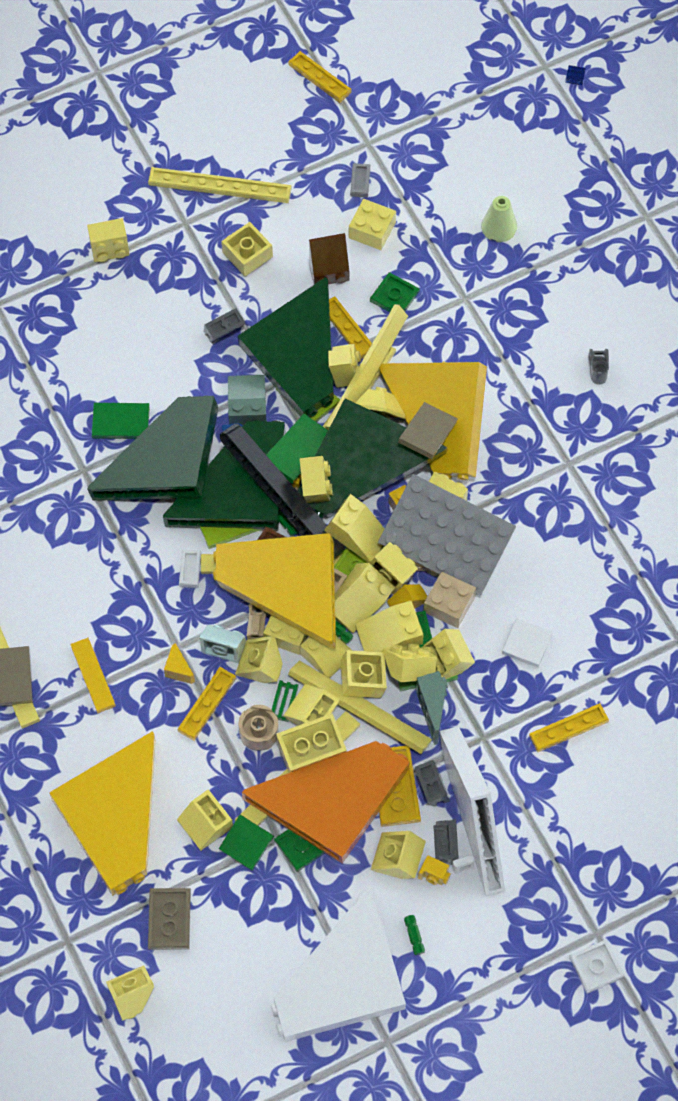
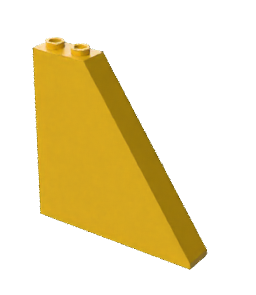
(451, 388)
(285, 579)
(112, 813)

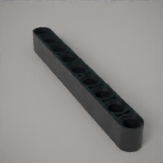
(274, 484)

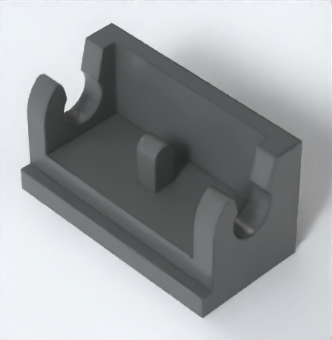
(223, 325)
(432, 783)
(446, 841)

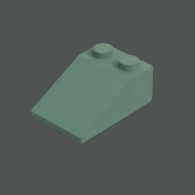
(246, 398)
(431, 696)

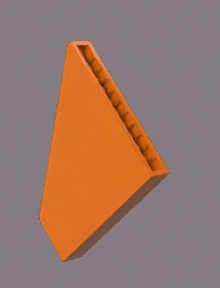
(332, 798)

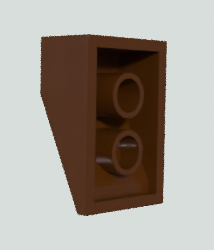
(329, 259)

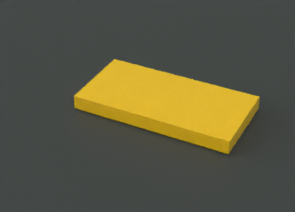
(403, 803)

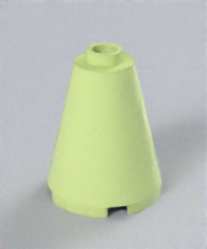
(499, 220)

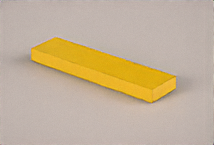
(320, 77)
(348, 327)
(93, 675)
(206, 703)
(568, 727)

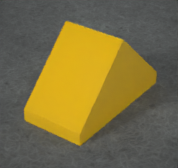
(407, 593)
(177, 667)

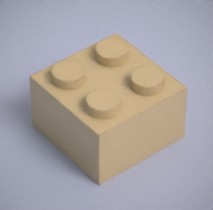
(449, 599)

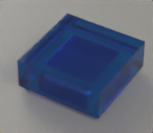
(575, 75)

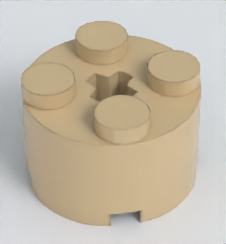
(248, 727)

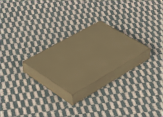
(427, 430)
(15, 676)
(169, 919)

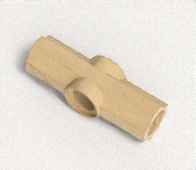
(256, 623)

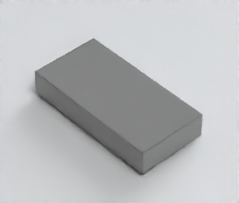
(360, 180)

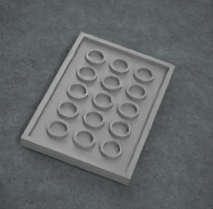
(447, 533)

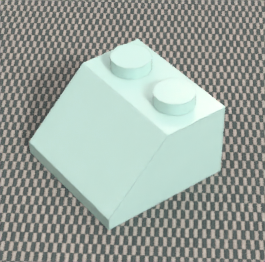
(222, 643)

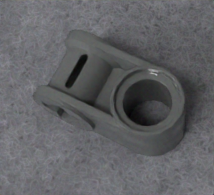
(599, 363)

